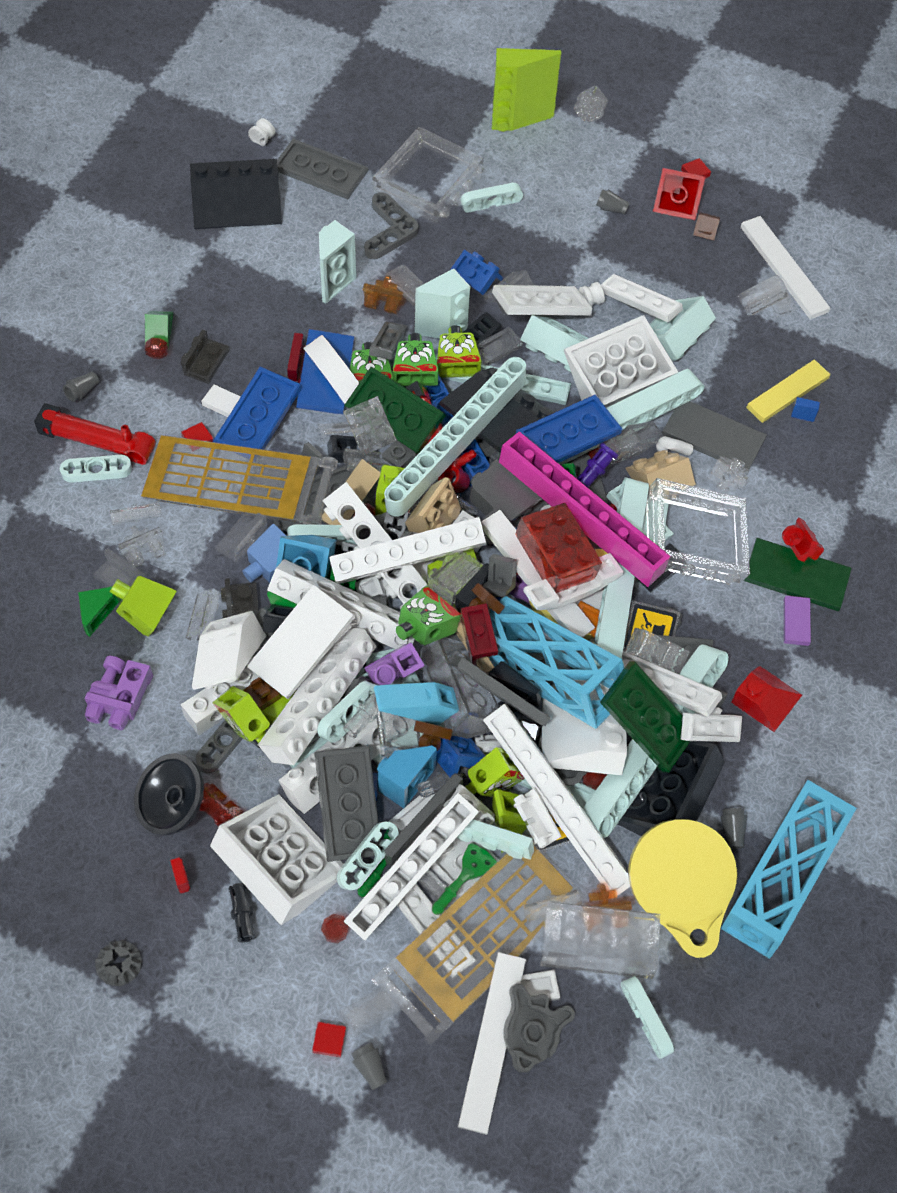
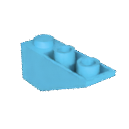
(418, 701)

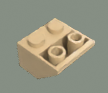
(662, 466)
(435, 509)

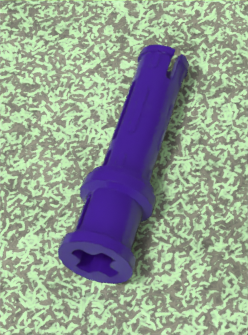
(597, 465)

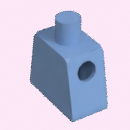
(263, 555)

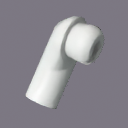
(675, 445)

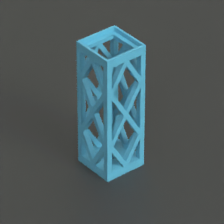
(514, 626)
(753, 928)

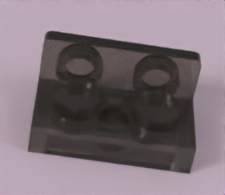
(203, 358)
(239, 598)

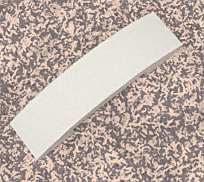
(332, 367)
(545, 598)

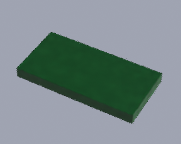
(408, 415)
(781, 571)
(646, 716)

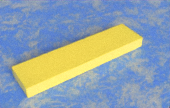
(788, 390)

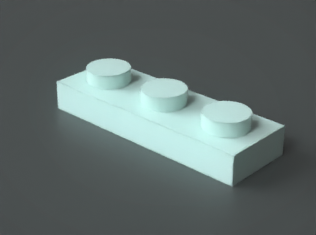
(498, 838)

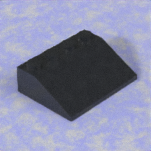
(235, 193)
(517, 413)
(677, 793)

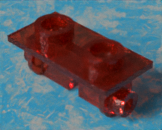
(213, 805)

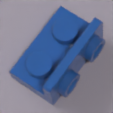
(476, 272)
(458, 753)

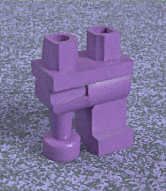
(394, 665)
(121, 699)

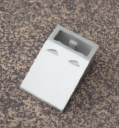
(226, 649)

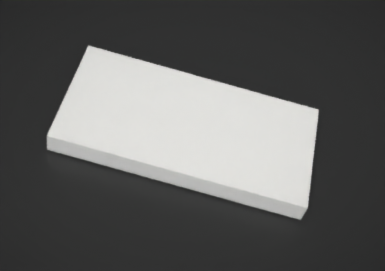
(541, 300)
(301, 641)
(449, 863)

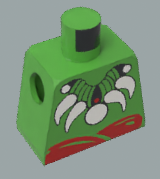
(362, 361)
(415, 362)
(427, 618)

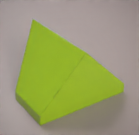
(506, 814)

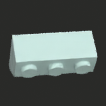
(336, 259)
(442, 305)
(685, 327)
(550, 338)

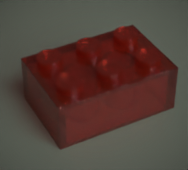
(558, 547)

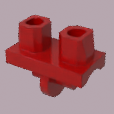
(802, 541)

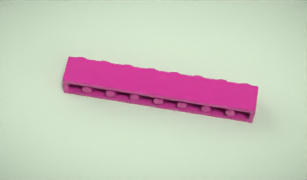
(593, 515)

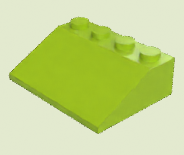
(524, 87)

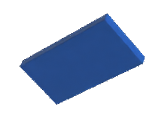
(316, 390)
(259, 410)
(573, 429)

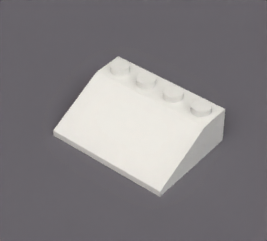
(619, 362)
(578, 746)
(276, 857)

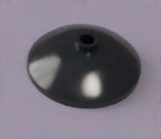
(159, 790)

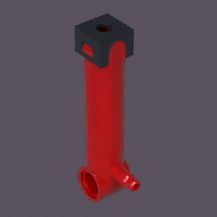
(134, 446)
(462, 478)

